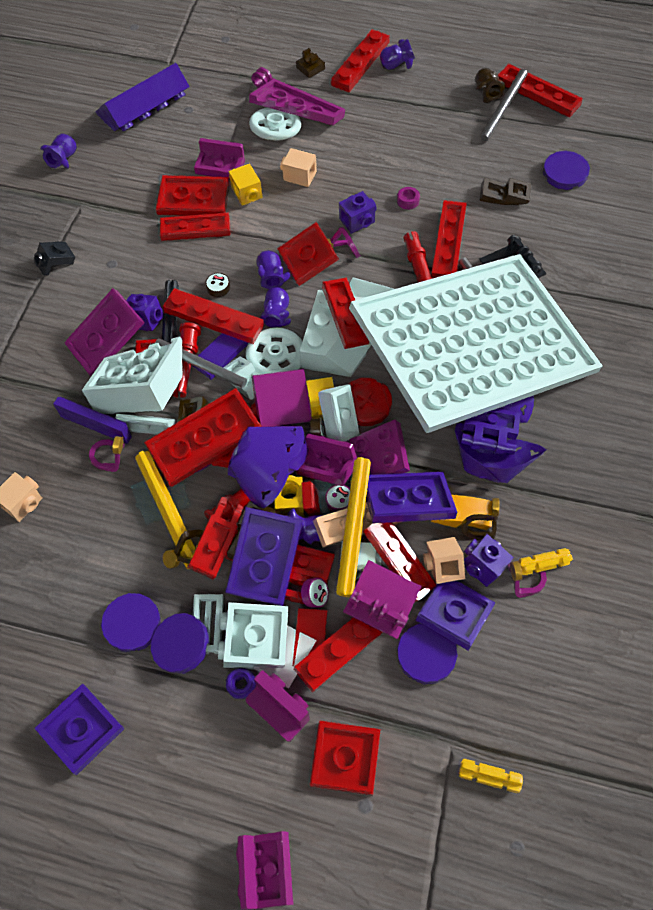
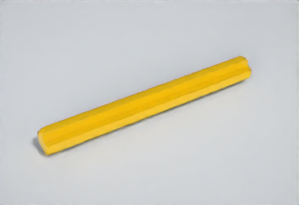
(164, 501)
(353, 527)

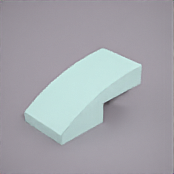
(245, 369)

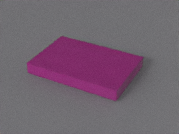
(104, 331)

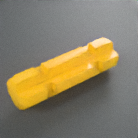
(545, 561)
(490, 775)

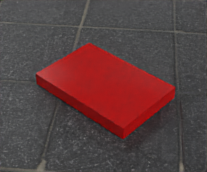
(192, 195)

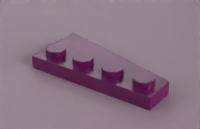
(296, 102)

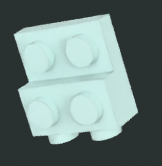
(253, 636)

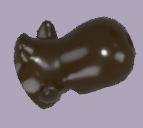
(490, 84)

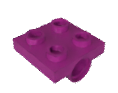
(383, 448)

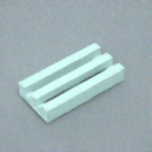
(209, 598)

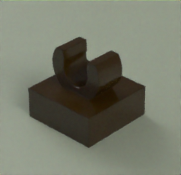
(310, 63)

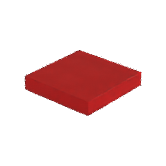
(308, 254)
(345, 758)

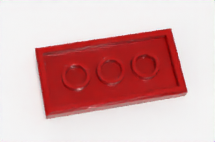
(201, 437)

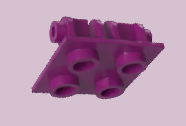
(382, 599)

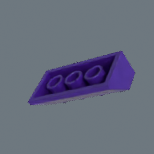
(143, 98)

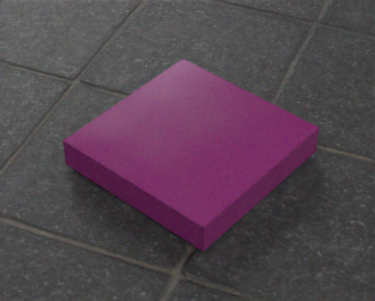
(281, 398)

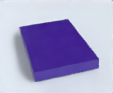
(409, 497)
(264, 556)

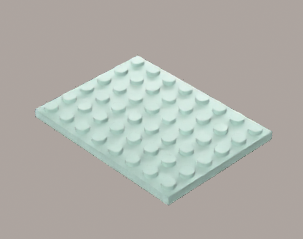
(473, 341)

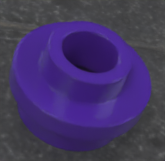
(236, 675)

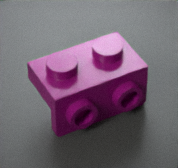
(218, 157)
(328, 460)
(278, 708)
(264, 871)

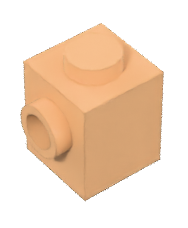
(299, 167)
(19, 496)
(444, 560)

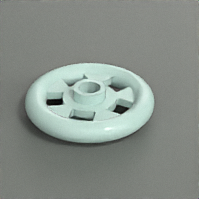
(274, 124)
(264, 338)

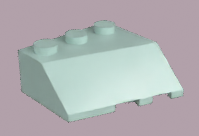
(322, 345)
(136, 380)

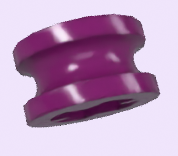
(261, 77)

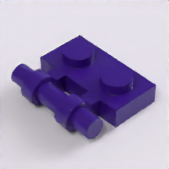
(497, 423)

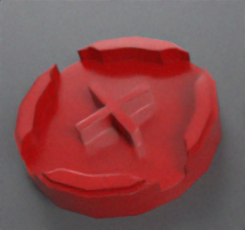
(371, 401)

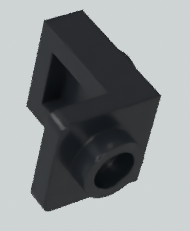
(52, 254)

